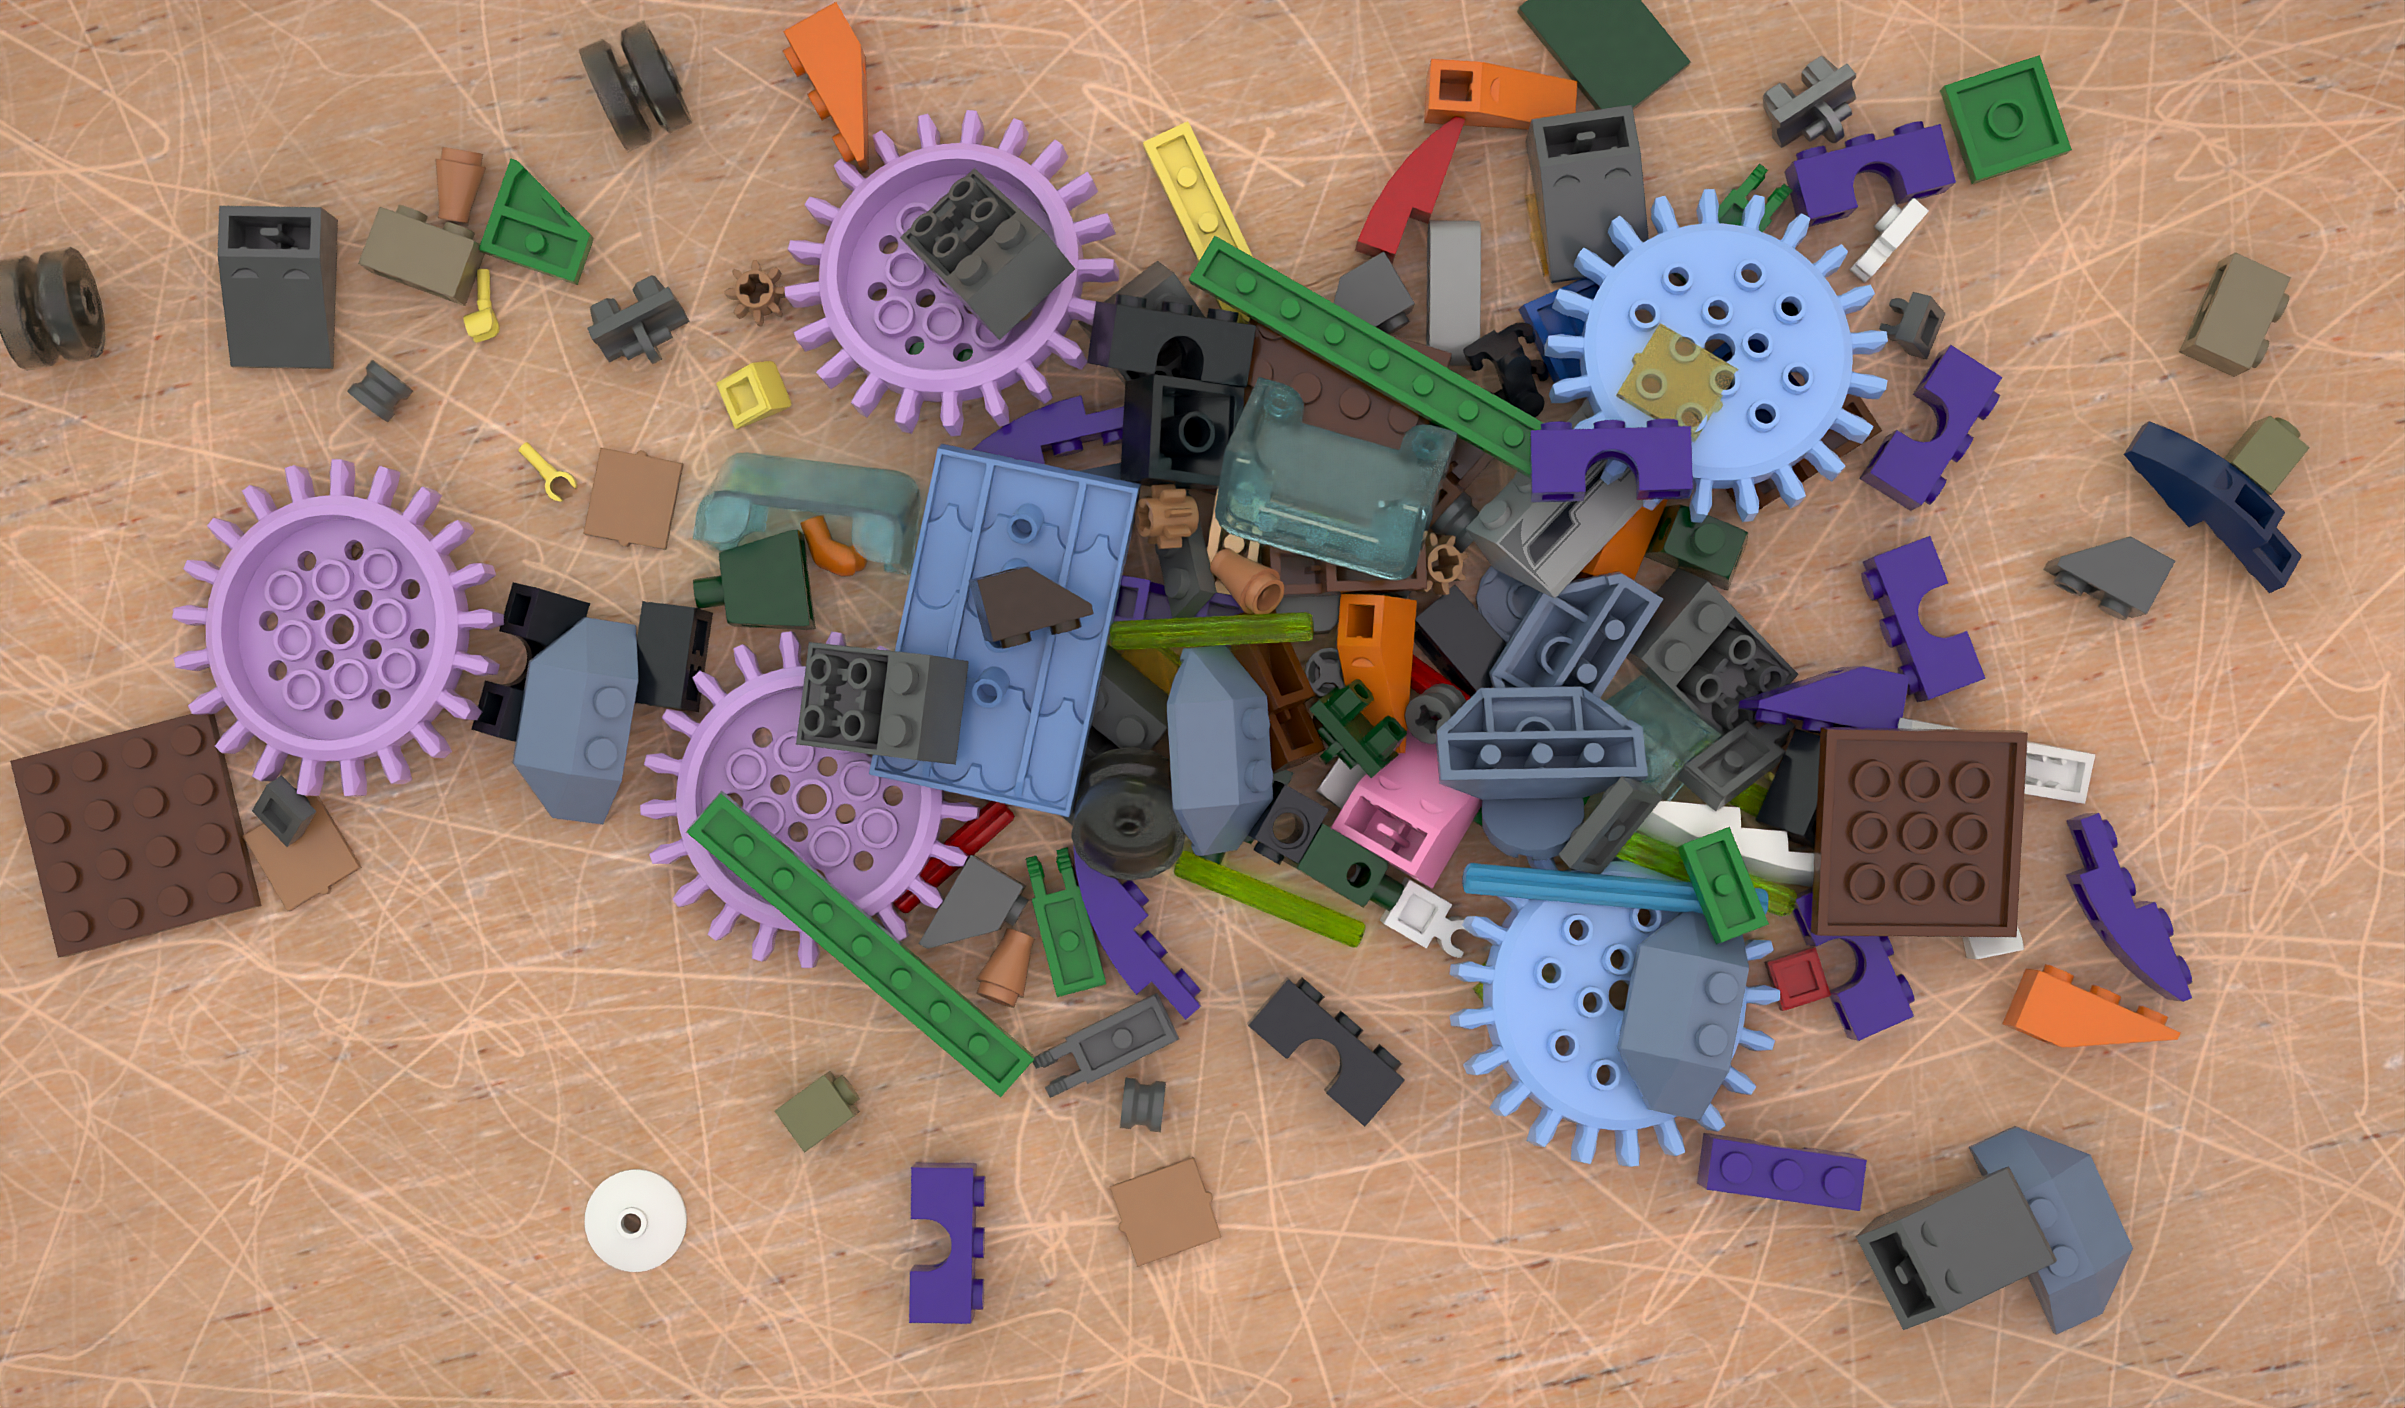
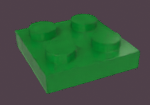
(2005, 119)

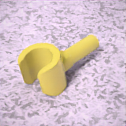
(483, 323)
(546, 470)

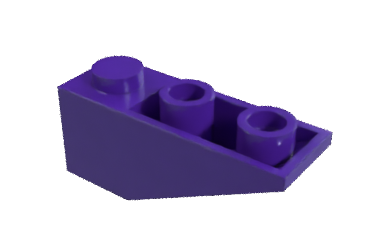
(1835, 699)

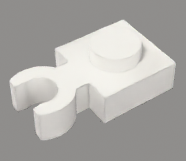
(1893, 229)
(1422, 916)

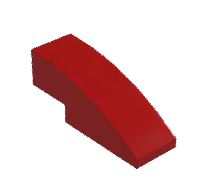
(1410, 192)

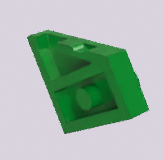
(535, 229)

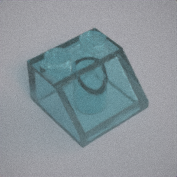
(1669, 732)

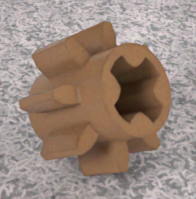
(747, 283)
(1166, 516)
(1449, 563)

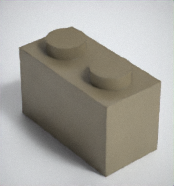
(422, 255)
(2236, 315)

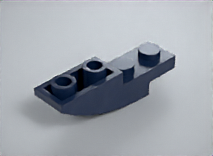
(2212, 490)

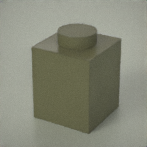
(2268, 452)
(819, 1109)

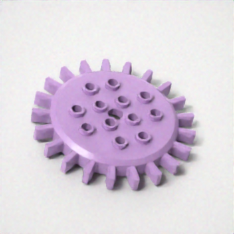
(881, 332)
(269, 576)
(728, 759)

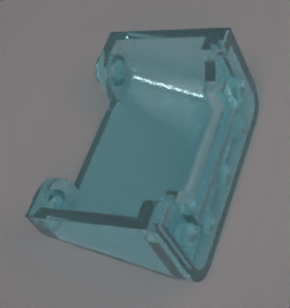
(1330, 490)
(878, 500)

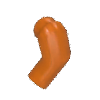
(829, 553)

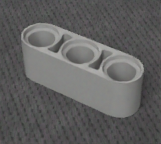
(1453, 286)

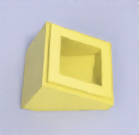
(754, 393)

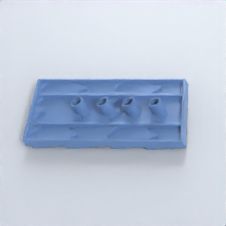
(1029, 702)

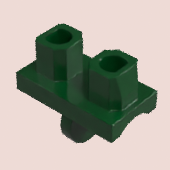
(1351, 734)

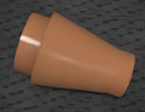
(458, 182)
(1250, 583)
(1007, 969)

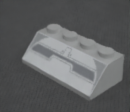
(1553, 540)

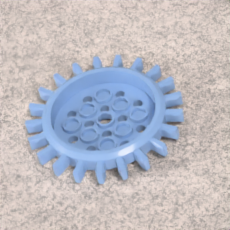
(1816, 343)
(1530, 1015)

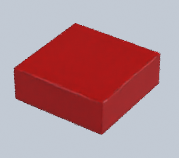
(1798, 978)

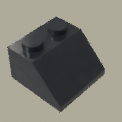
(1177, 430)

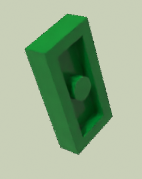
(1722, 885)

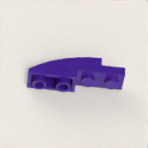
(1057, 428)
(1114, 914)
(2131, 930)

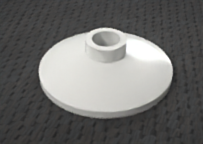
(657, 1206)

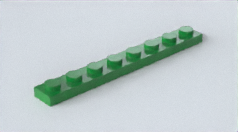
(1366, 353)
(860, 943)

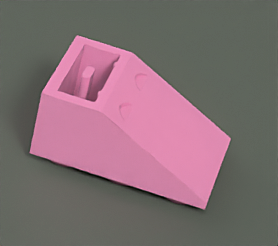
(1408, 814)

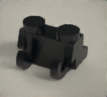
(1511, 365)

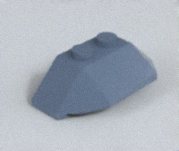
(1577, 635)
(579, 719)
(1538, 745)
(1218, 749)
(1683, 1015)
(2074, 1218)

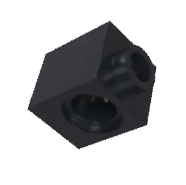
(1307, 817)

